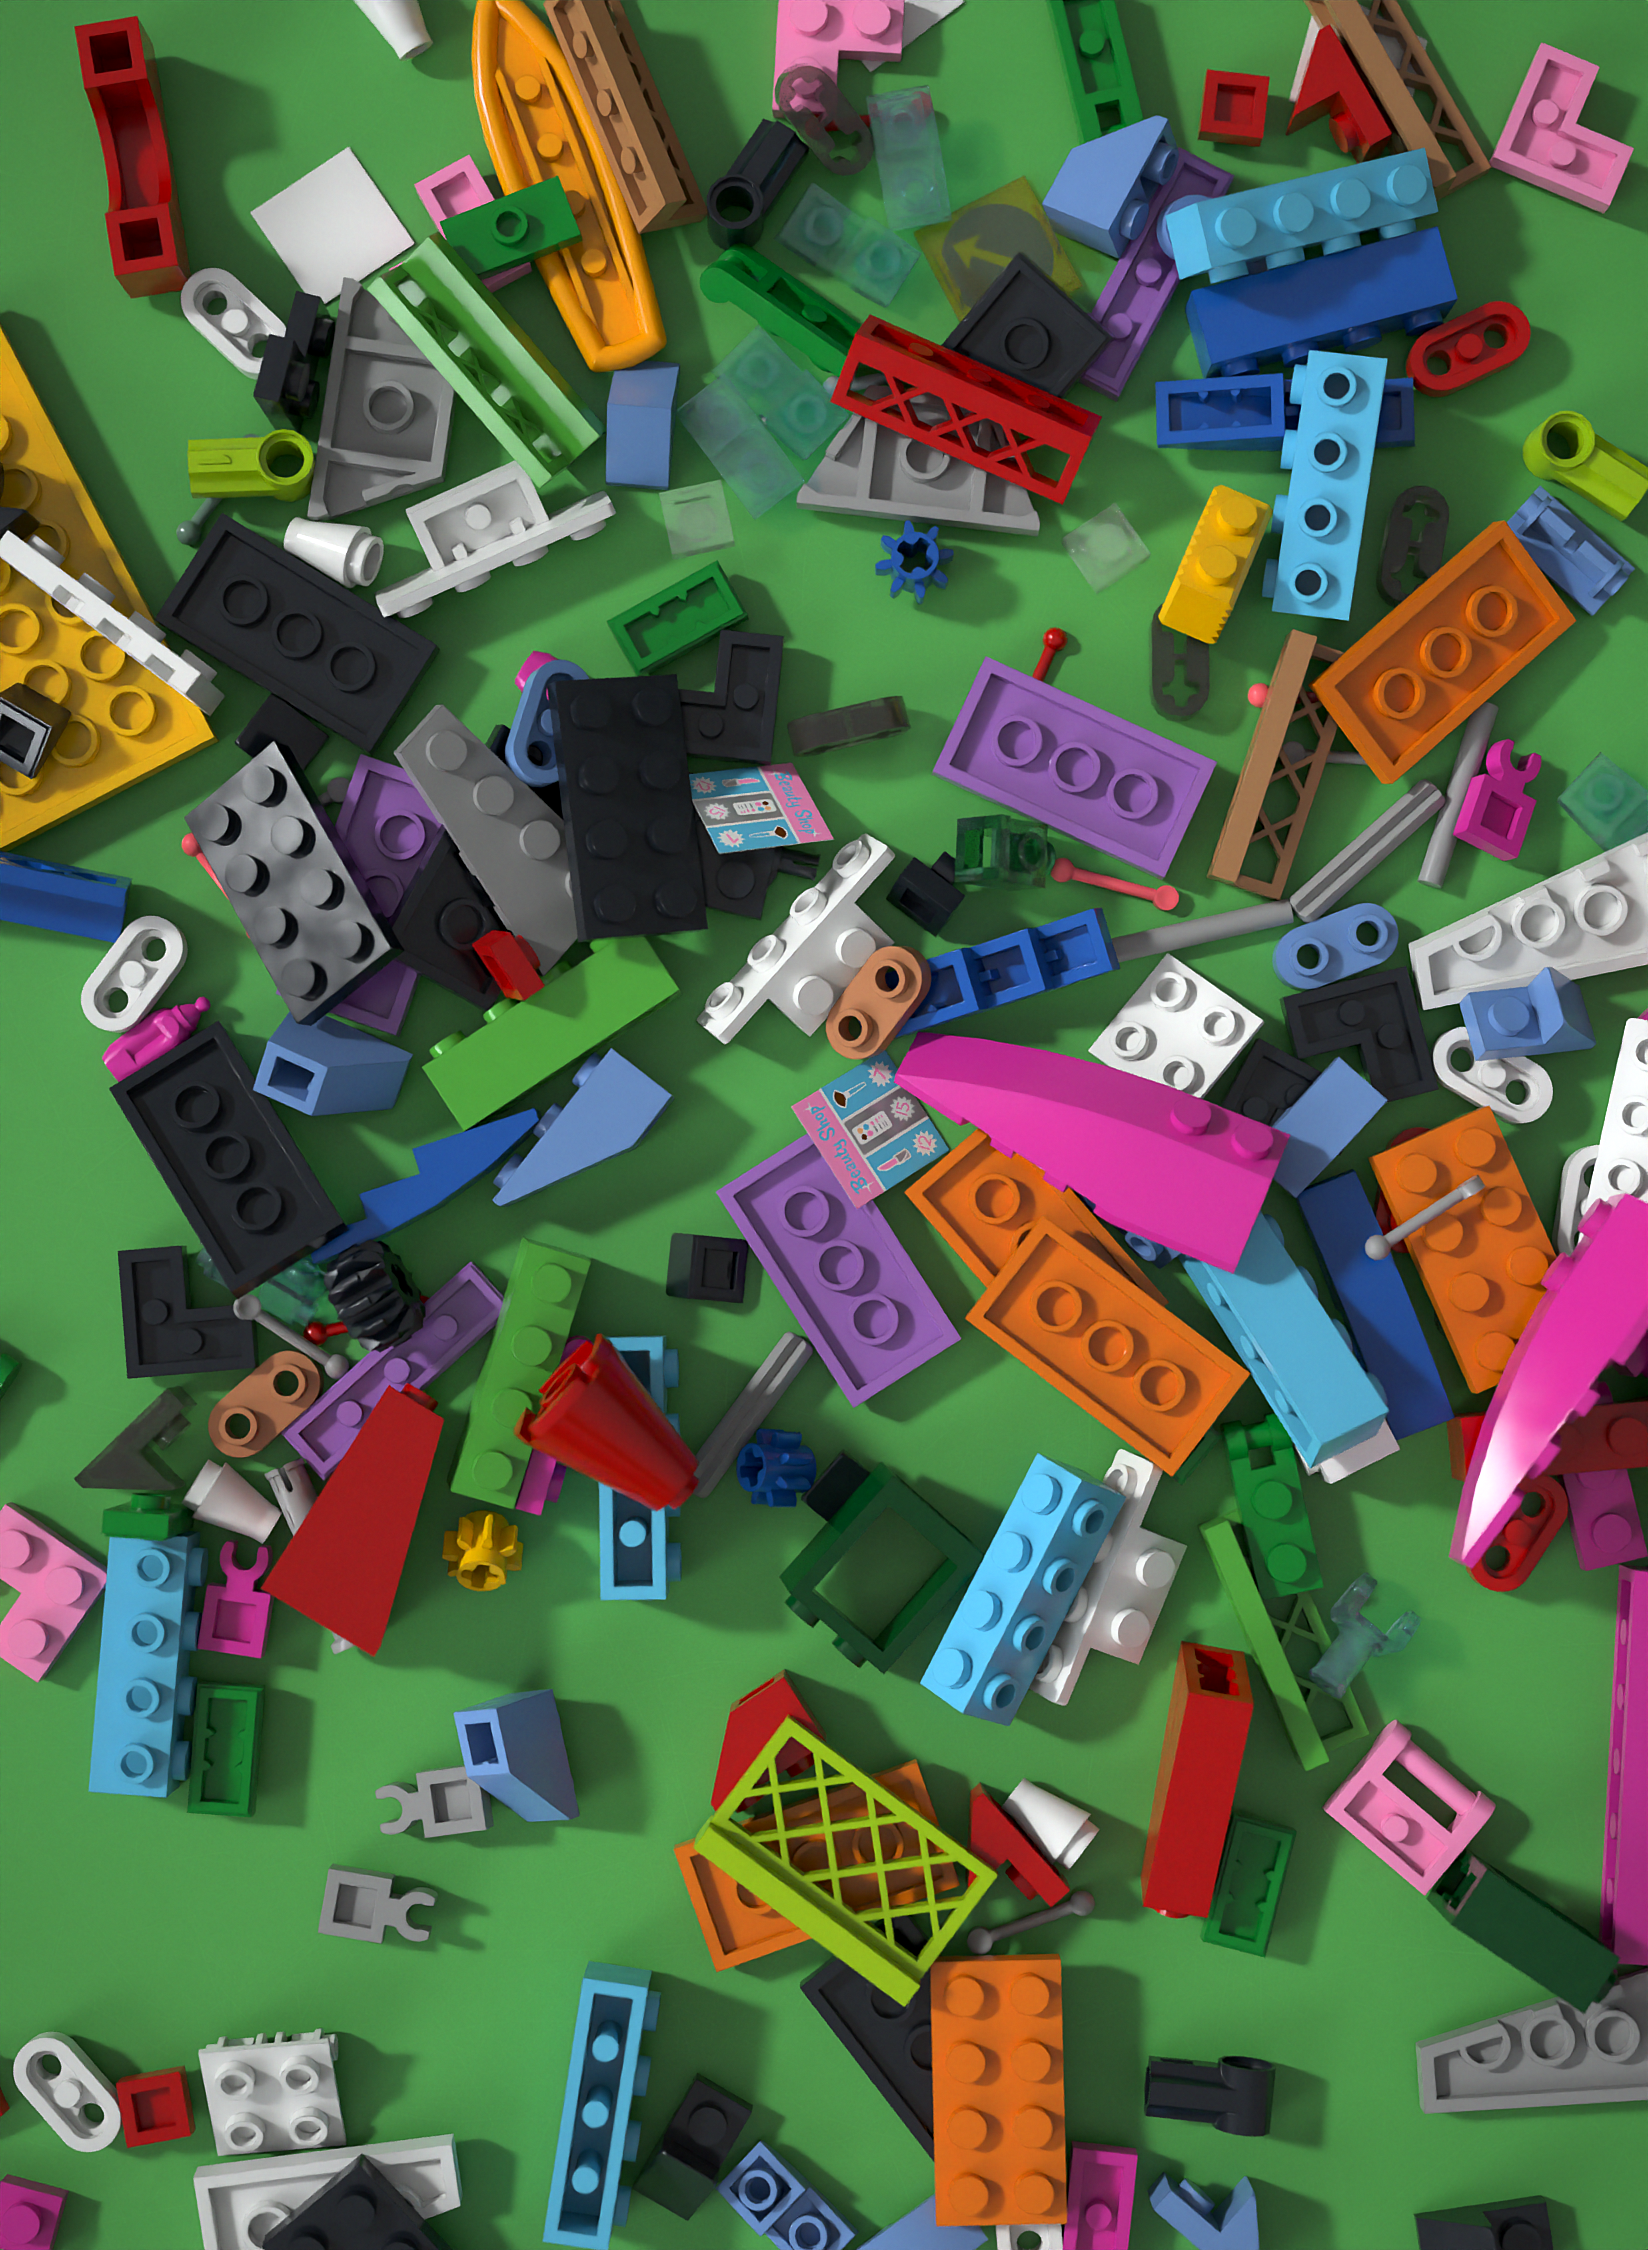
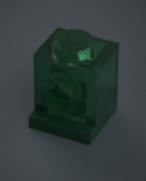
(1018, 853)

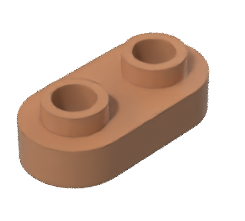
(876, 1005)
(265, 1404)

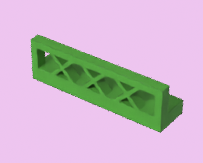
(488, 359)
(1269, 1651)

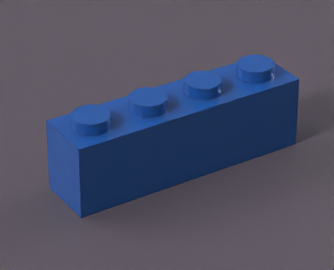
(1322, 305)

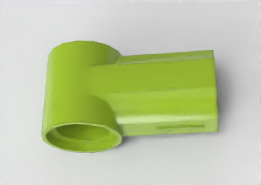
(243, 467)
(1593, 468)

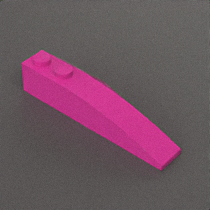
(1122, 1141)
(1579, 1327)

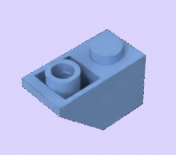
(1109, 183)
(330, 1068)
(519, 1754)

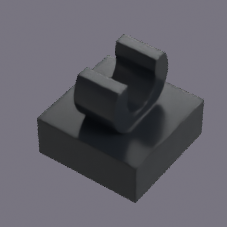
(927, 893)

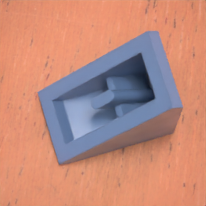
(642, 425)

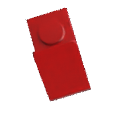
(1336, 89)
(998, 1837)

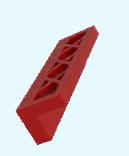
(975, 388)

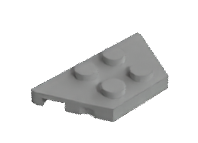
(382, 413)
(897, 478)

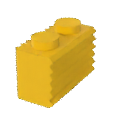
(1215, 564)

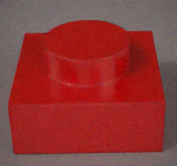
(1233, 108)
(510, 963)
(155, 2106)

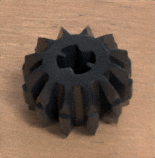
(374, 1295)

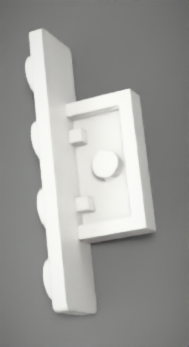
(482, 528)
(811, 953)
(1623, 1145)
(1122, 1589)

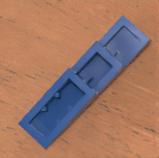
(1256, 411)
(1012, 969)
(445, 1172)
(1373, 1304)

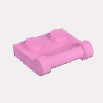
(1394, 1823)

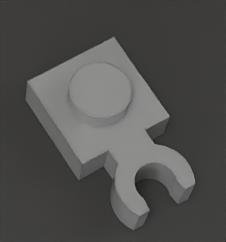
(444, 1801)
(363, 1903)

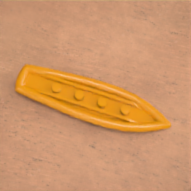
(542, 131)

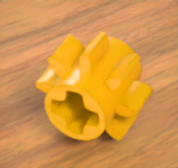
(482, 1550)

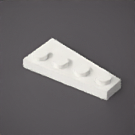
(92, 604)
(1576, 922)
(251, 2197)

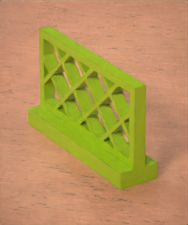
(812, 1906)

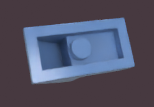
(1528, 1019)
(1189, 2207)

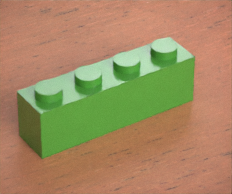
(549, 1031)
(517, 1363)

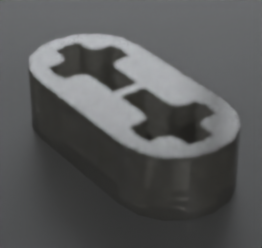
(836, 110)
(1397, 542)
(1161, 671)
(848, 726)

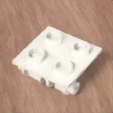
(1177, 1030)
(273, 2093)

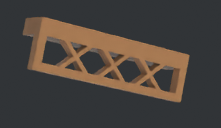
(1391, 95)
(627, 113)
(1259, 766)

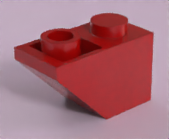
(750, 1727)

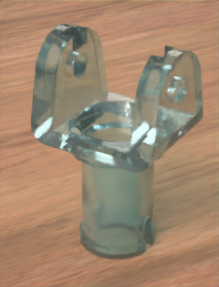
(1358, 1639)

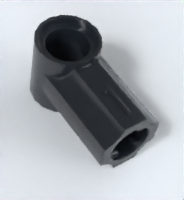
(755, 183)
(1228, 2094)

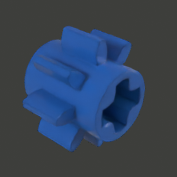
(909, 545)
(776, 1468)

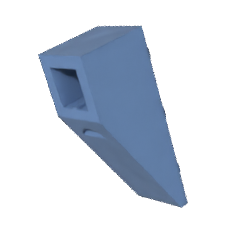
(599, 1123)

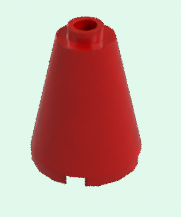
(610, 1429)

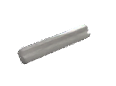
(1366, 851)
(750, 1410)

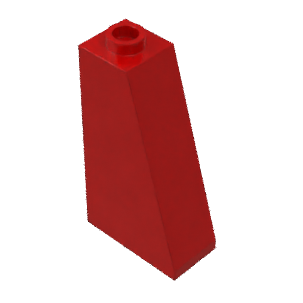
(358, 1532)
(1196, 1779)

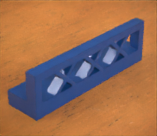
(62, 897)

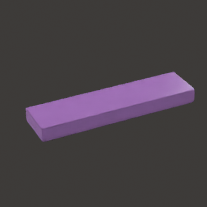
(1146, 279)
(453, 1324)

